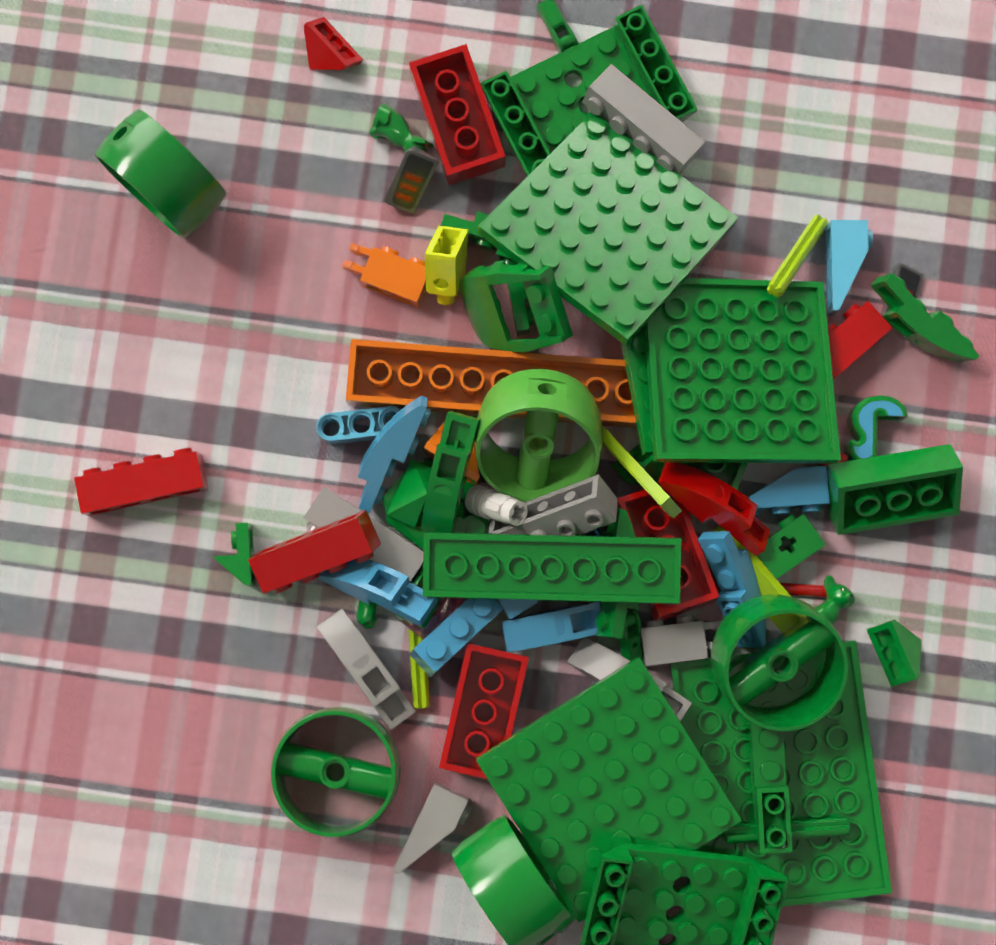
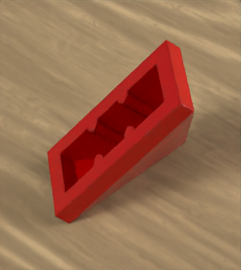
(327, 47)

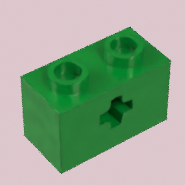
(804, 543)

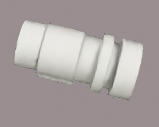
(494, 505)

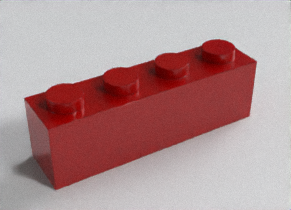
(855, 335)
(140, 483)
(315, 552)

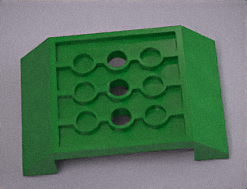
(542, 110)
(721, 904)

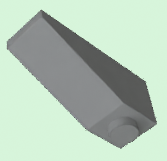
(436, 820)

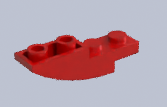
(713, 498)

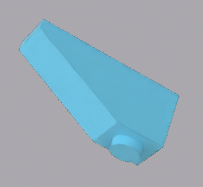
(845, 250)

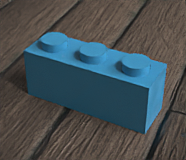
(454, 633)

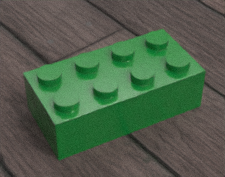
(894, 489)

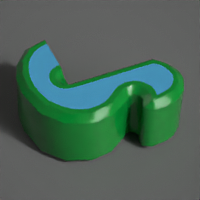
(863, 424)

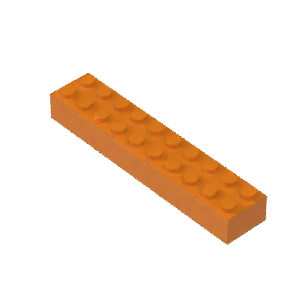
(461, 377)

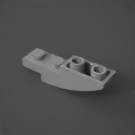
(598, 662)
(366, 669)

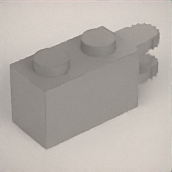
(675, 642)

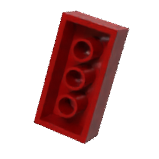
(457, 114)
(696, 582)
(482, 707)

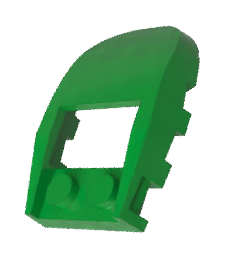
(486, 313)

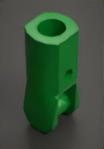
(555, 23)
(631, 644)

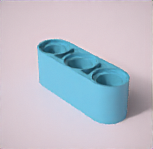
(347, 420)

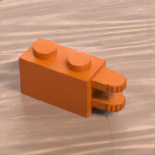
(390, 274)

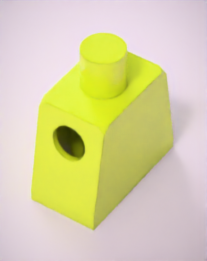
(446, 263)

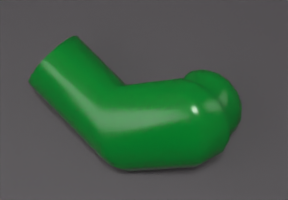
(366, 614)

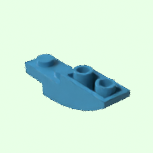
(391, 443)
(735, 579)
(383, 586)
(551, 626)

